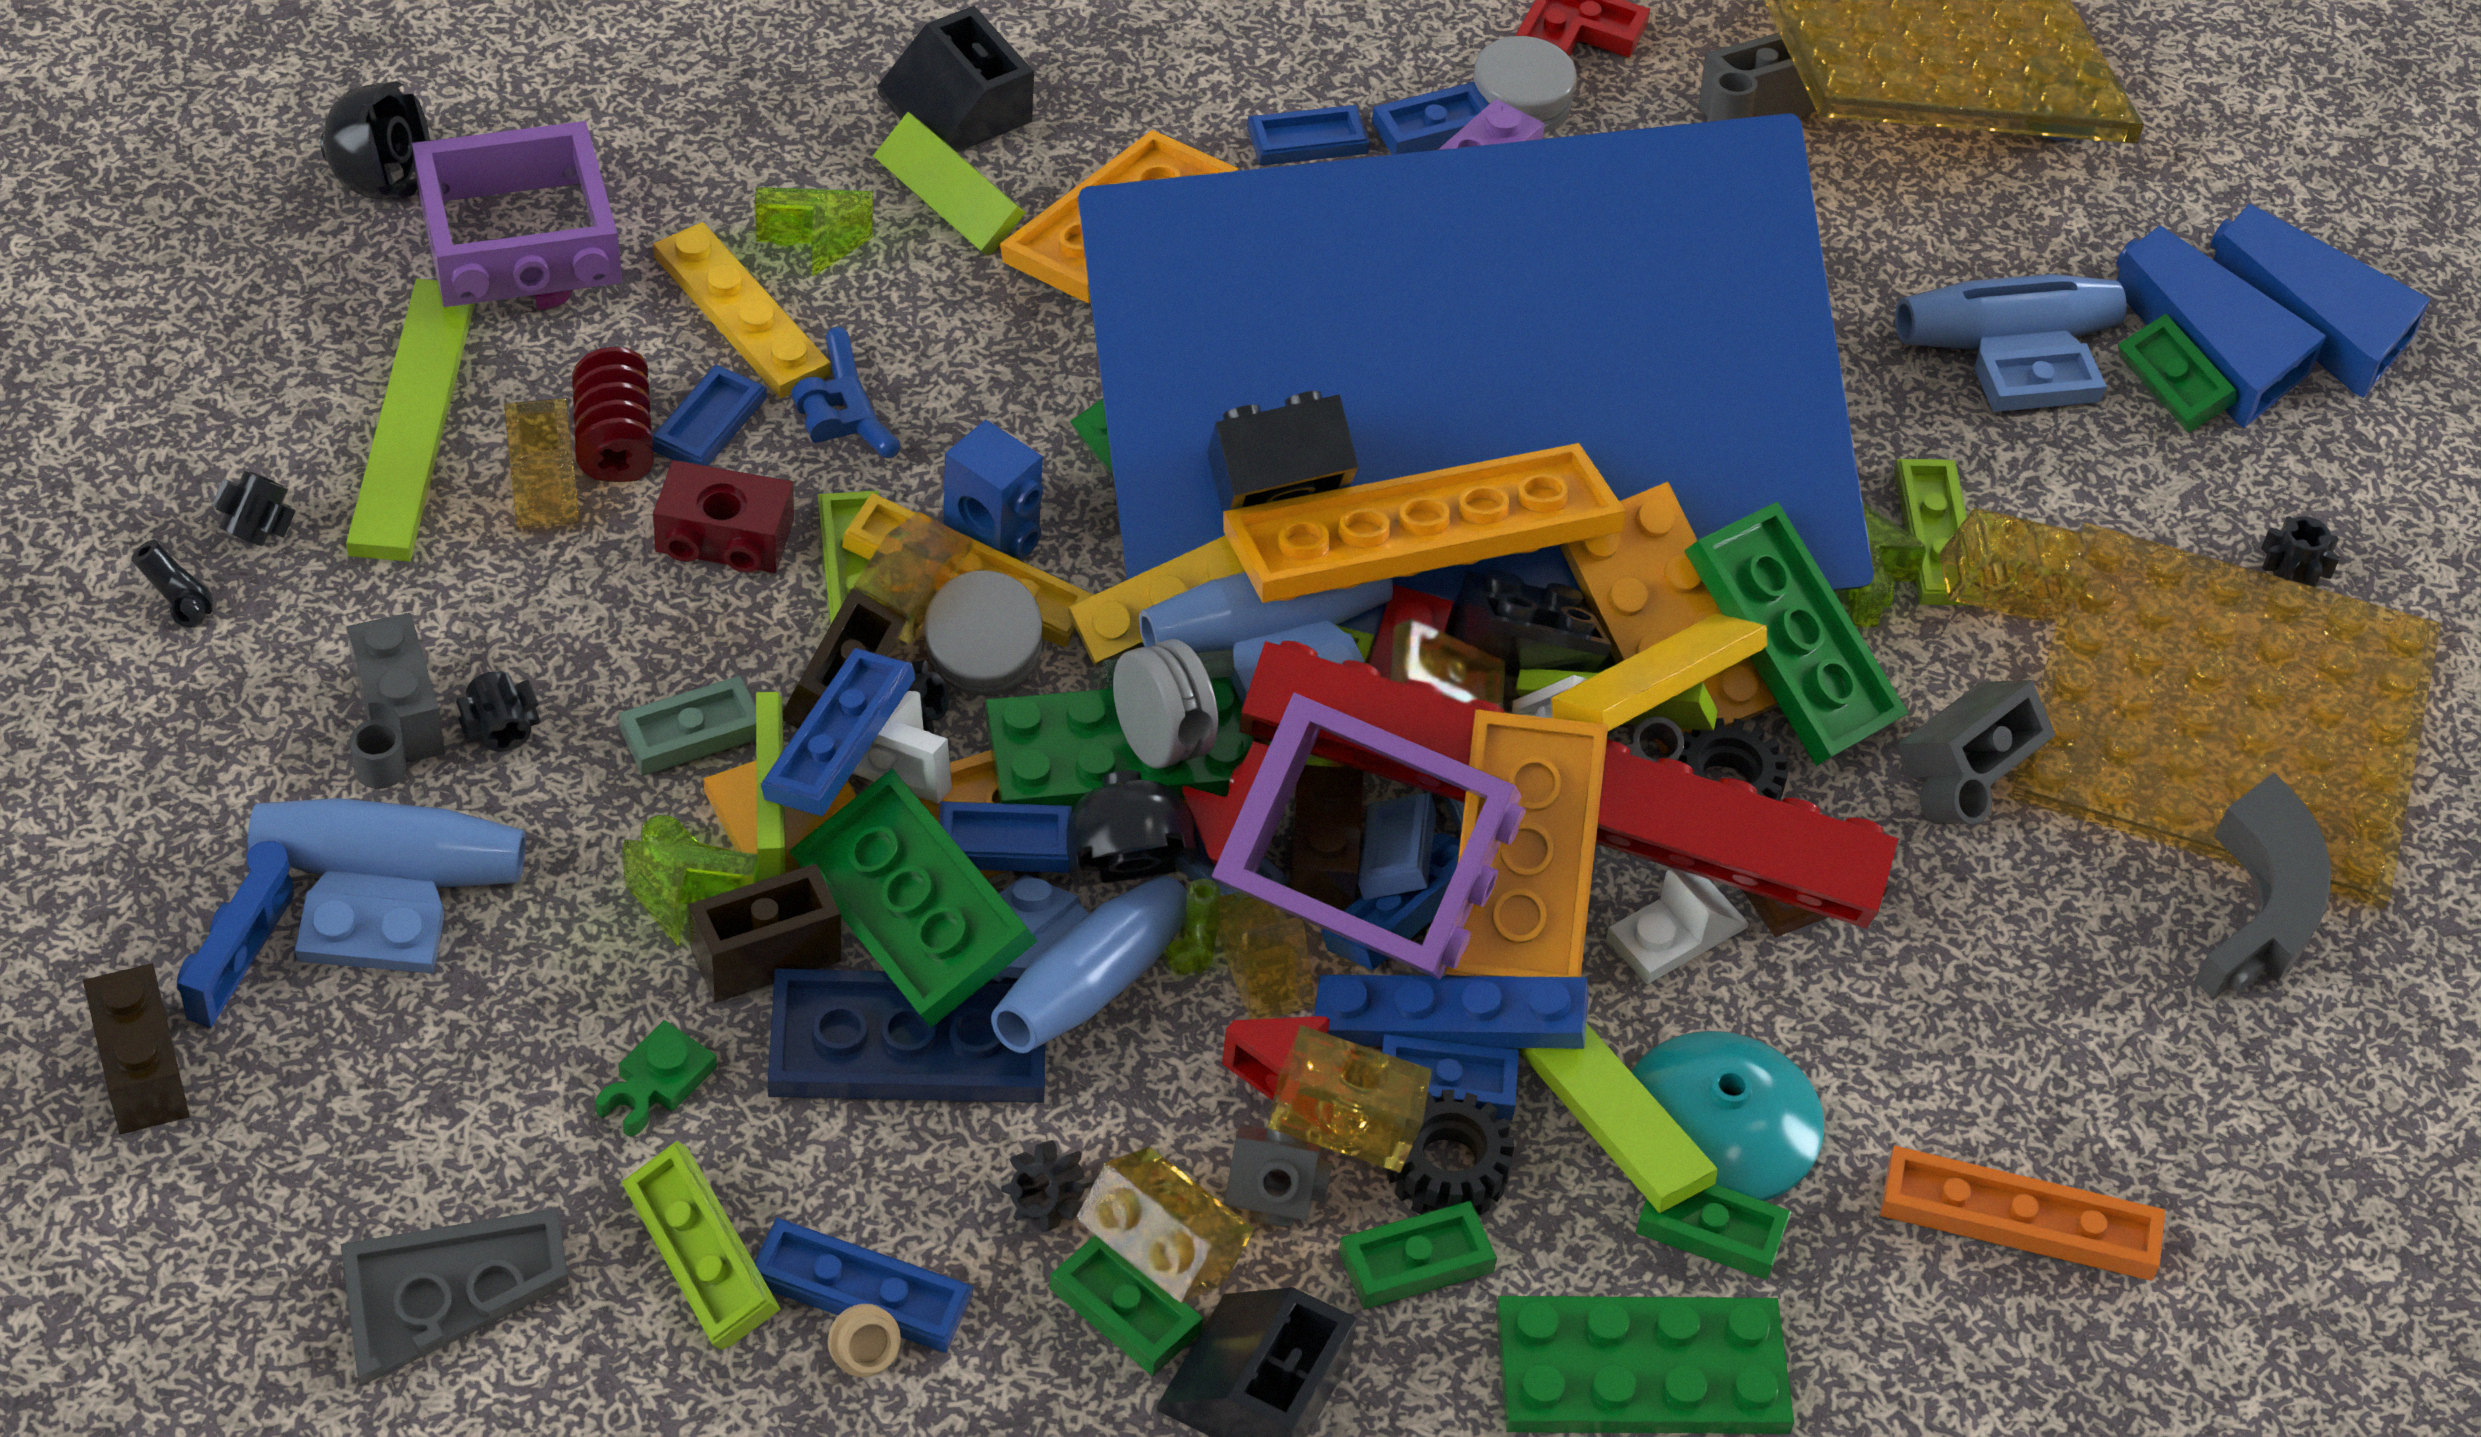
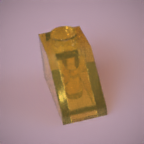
(912, 567)

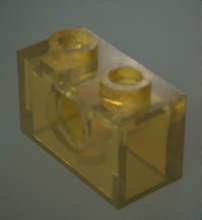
(1350, 1098)
(1164, 1224)

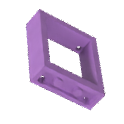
(509, 164)
(1272, 791)

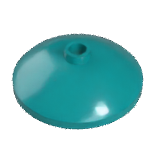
(1762, 1136)

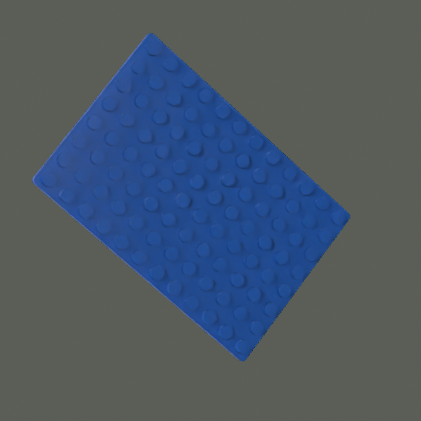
(1486, 309)

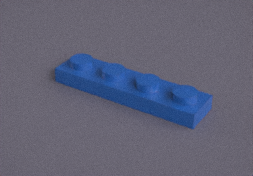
(1457, 1009)

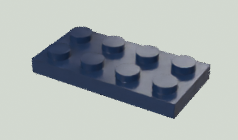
(864, 1040)

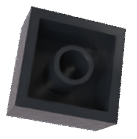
(1281, 451)

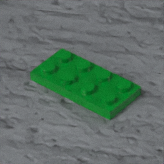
(1813, 650)
(1065, 743)
(914, 897)
(1643, 1365)

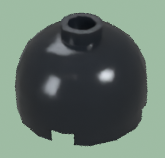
(369, 132)
(1129, 830)

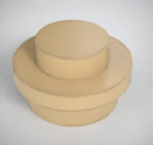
(864, 1340)

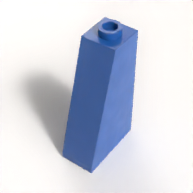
(2356, 306)
(2236, 327)

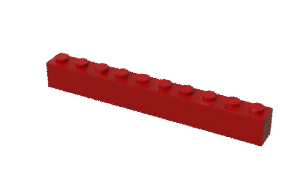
(1644, 807)

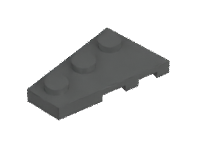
(445, 1283)

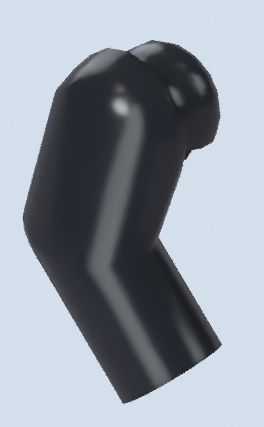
(185, 593)

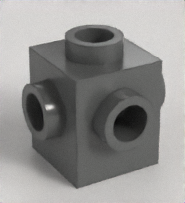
(1269, 1196)

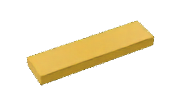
(1052, 594)
(1661, 671)

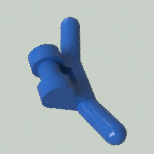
(818, 398)

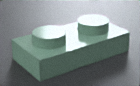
(689, 725)

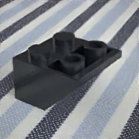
(961, 81)
(1528, 624)
(1262, 1365)

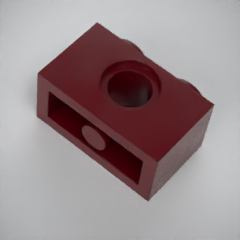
(723, 517)

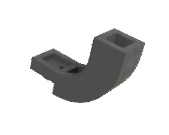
(2290, 866)

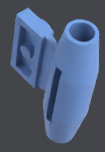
(2021, 334)
(1232, 617)
(383, 874)
(1080, 955)

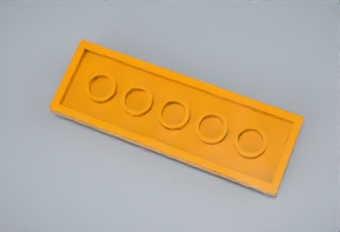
(1422, 522)

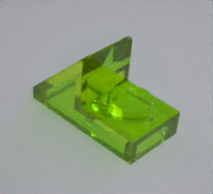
(826, 218)
(1894, 558)
(673, 876)

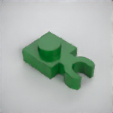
(659, 1070)

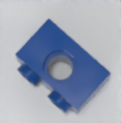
(994, 490)

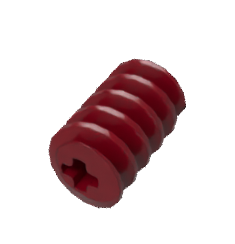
(612, 415)

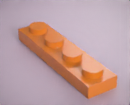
(2023, 1213)

